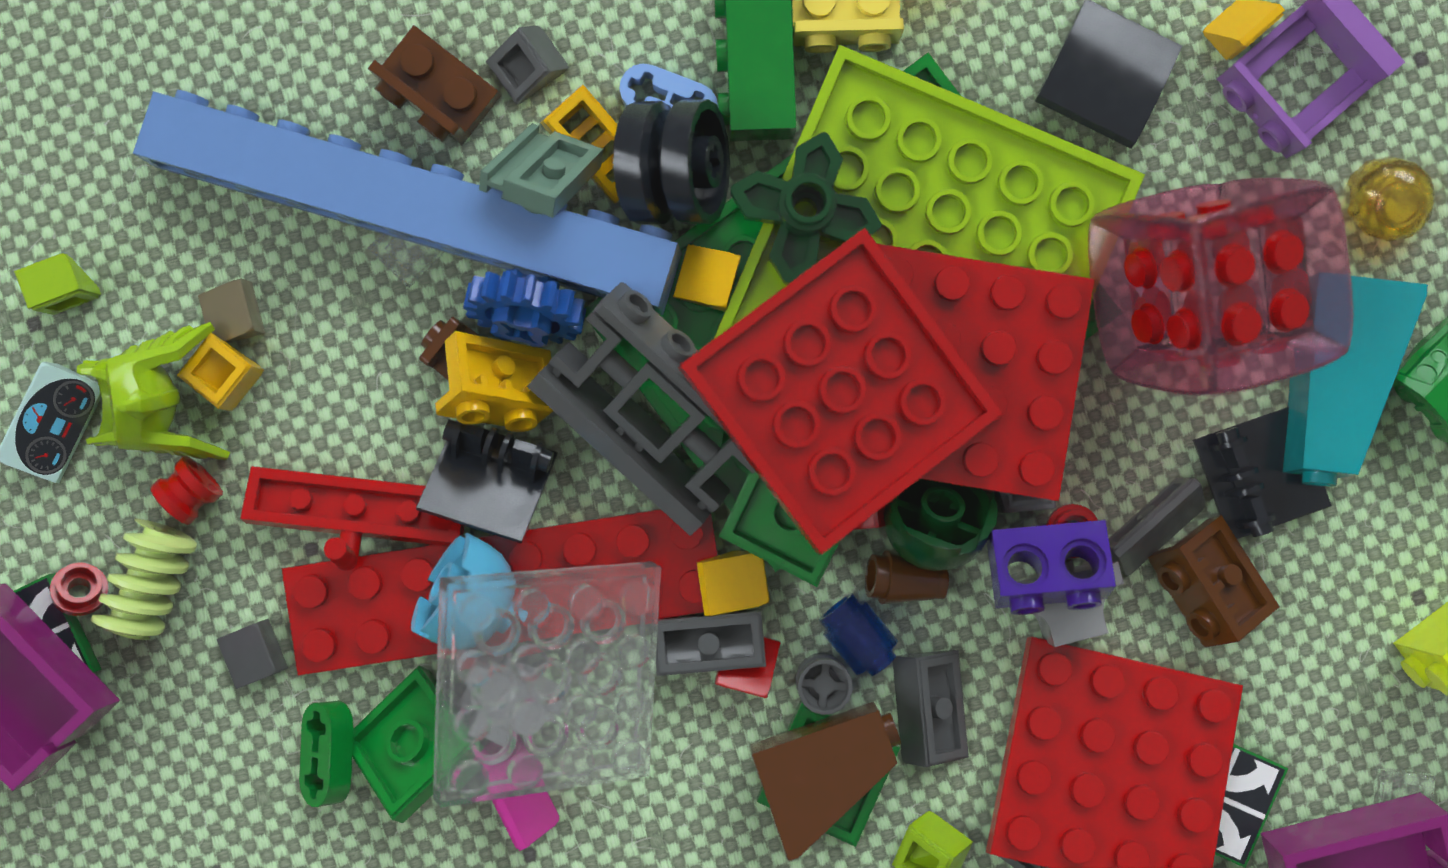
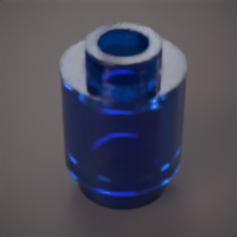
(859, 635)

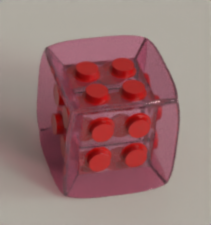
(1222, 285)

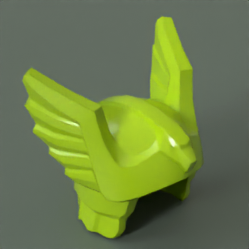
(143, 400)

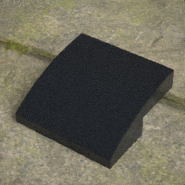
(1108, 73)

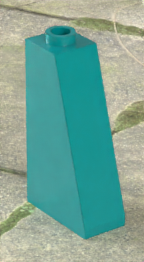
(1341, 403)

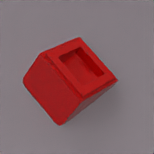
(752, 680)

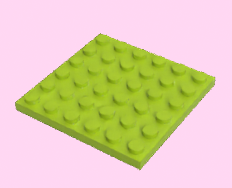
(946, 178)

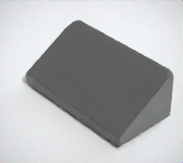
(1156, 523)
(710, 643)
(930, 708)

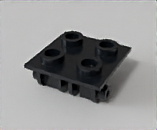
(1248, 476)
(487, 480)

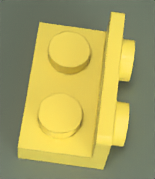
(865, 23)

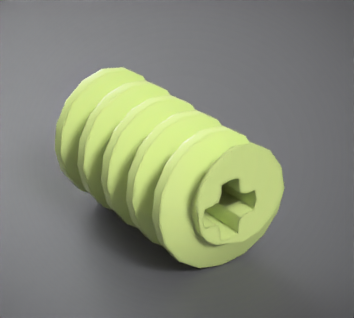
(146, 581)

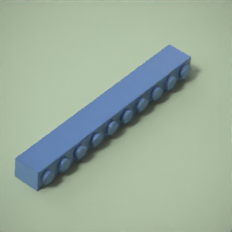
(401, 199)

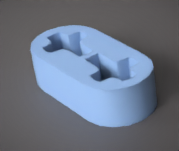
(665, 83)

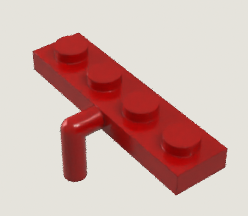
(343, 507)

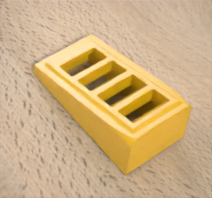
(597, 115)

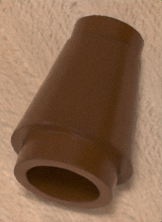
(898, 581)

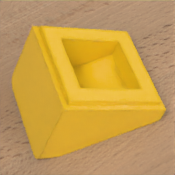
(1241, 25)
(707, 277)
(220, 373)
(732, 582)

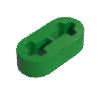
(326, 753)

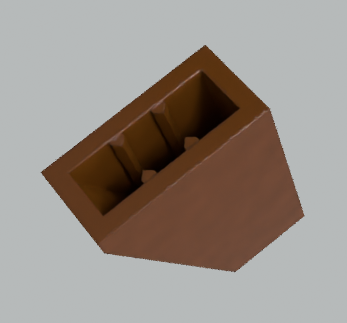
(823, 771)

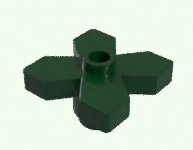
(773, 201)

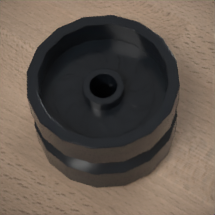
(672, 162)

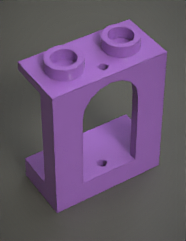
(1351, 40)

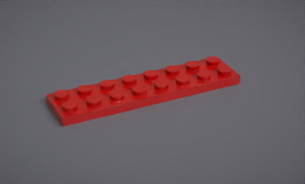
(367, 612)

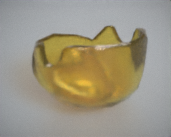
(1390, 198)

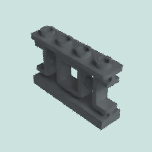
(621, 427)

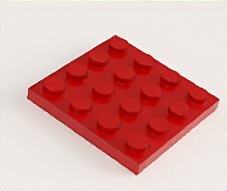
(1024, 345)
(840, 391)
(1113, 763)

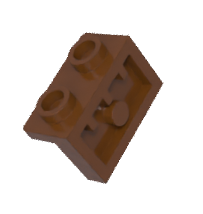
(436, 85)
(1214, 584)

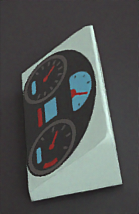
(50, 422)

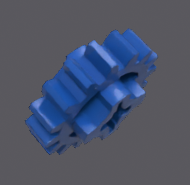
(524, 308)

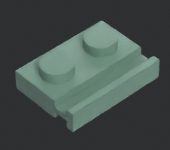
(541, 170)

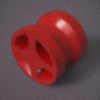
(186, 490)

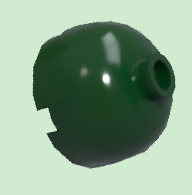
(939, 524)

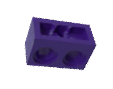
(1046, 551)

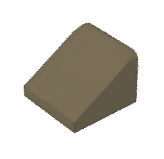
(232, 310)

